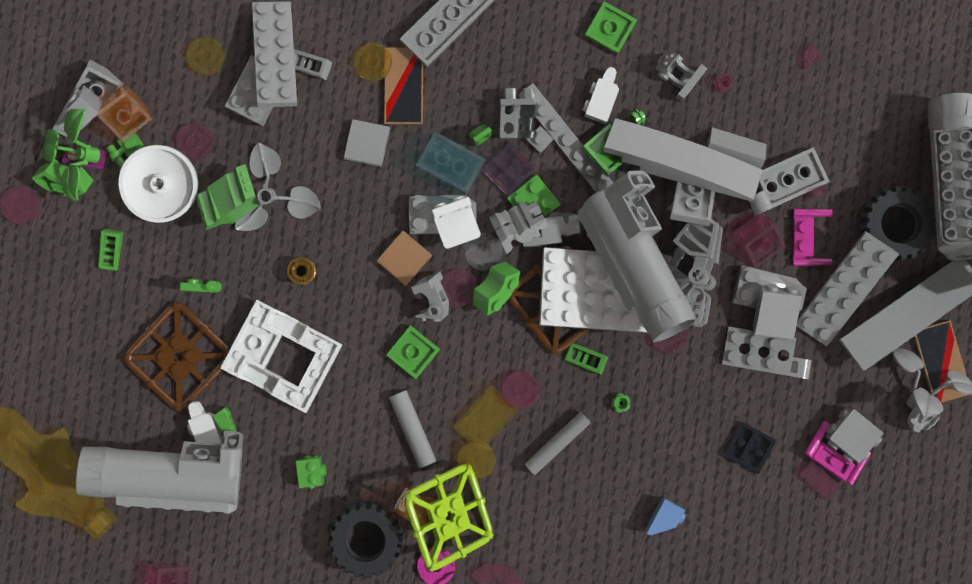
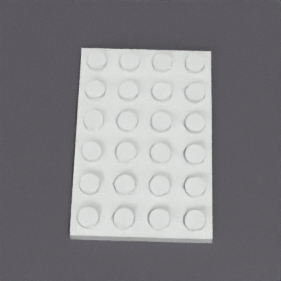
(581, 293)

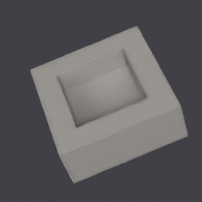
(542, 141)

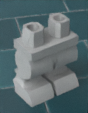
(518, 224)

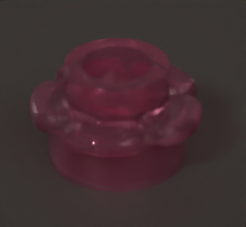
(724, 87)

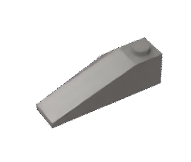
(98, 81)

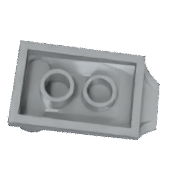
(420, 212)
(749, 284)

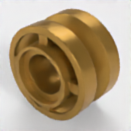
(295, 264)

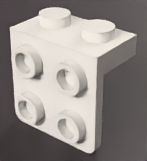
(455, 222)

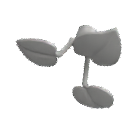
(301, 201)
(925, 402)

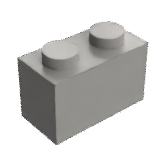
(85, 100)

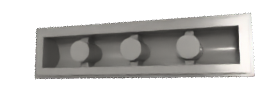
(412, 429)
(557, 443)

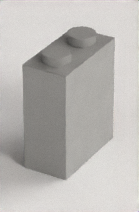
(777, 311)

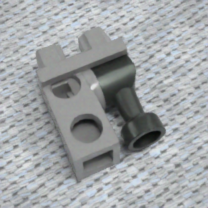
(515, 109)

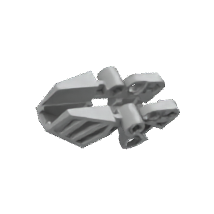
(704, 246)

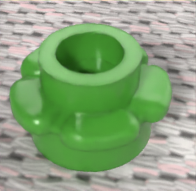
(637, 117)
(626, 403)

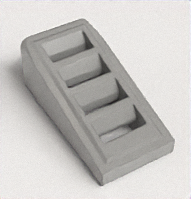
(325, 67)

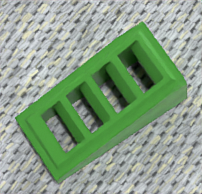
(480, 134)
(118, 243)
(601, 365)
(224, 420)

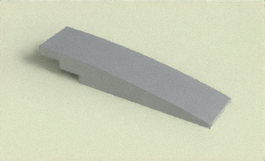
(682, 160)
(909, 314)

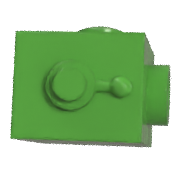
(310, 471)

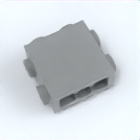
(853, 435)

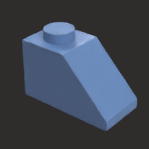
(665, 517)

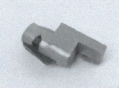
(558, 225)

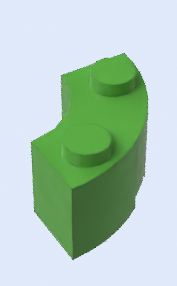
(50, 177)
(496, 288)

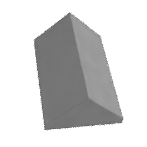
(737, 147)

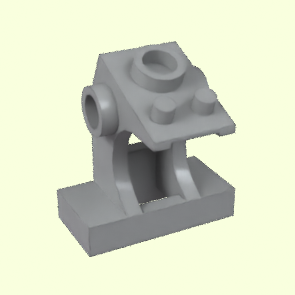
(668, 62)
(434, 291)

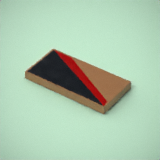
(404, 89)
(939, 355)

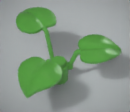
(85, 153)

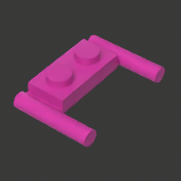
(804, 237)
(832, 460)

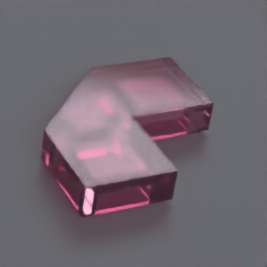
(491, 572)

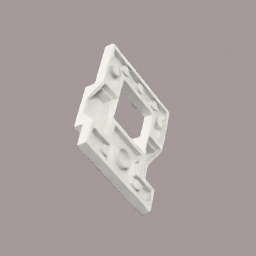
(257, 344)

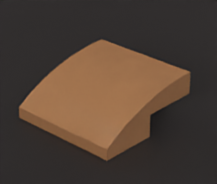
(404, 258)

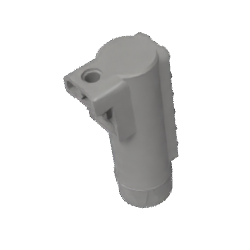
(952, 172)
(622, 233)
(198, 478)

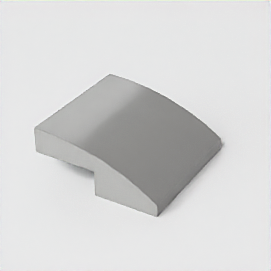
(367, 143)

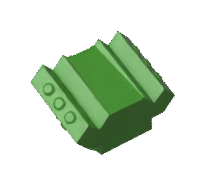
(227, 199)

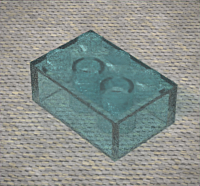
(451, 163)

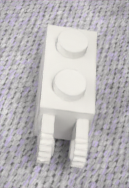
(603, 97)
(203, 425)

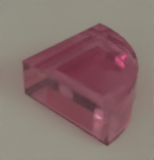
(811, 56)
(818, 191)

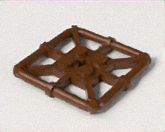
(530, 322)
(165, 356)

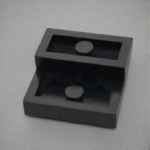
(750, 447)

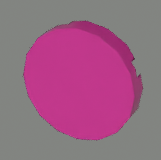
(437, 576)

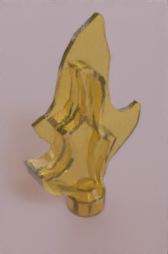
(50, 475)

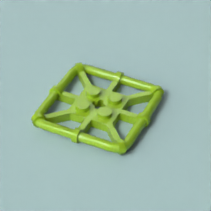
(437, 514)

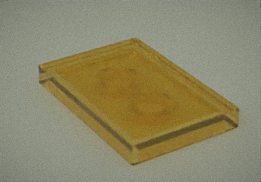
(485, 417)

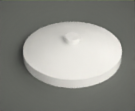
(158, 183)

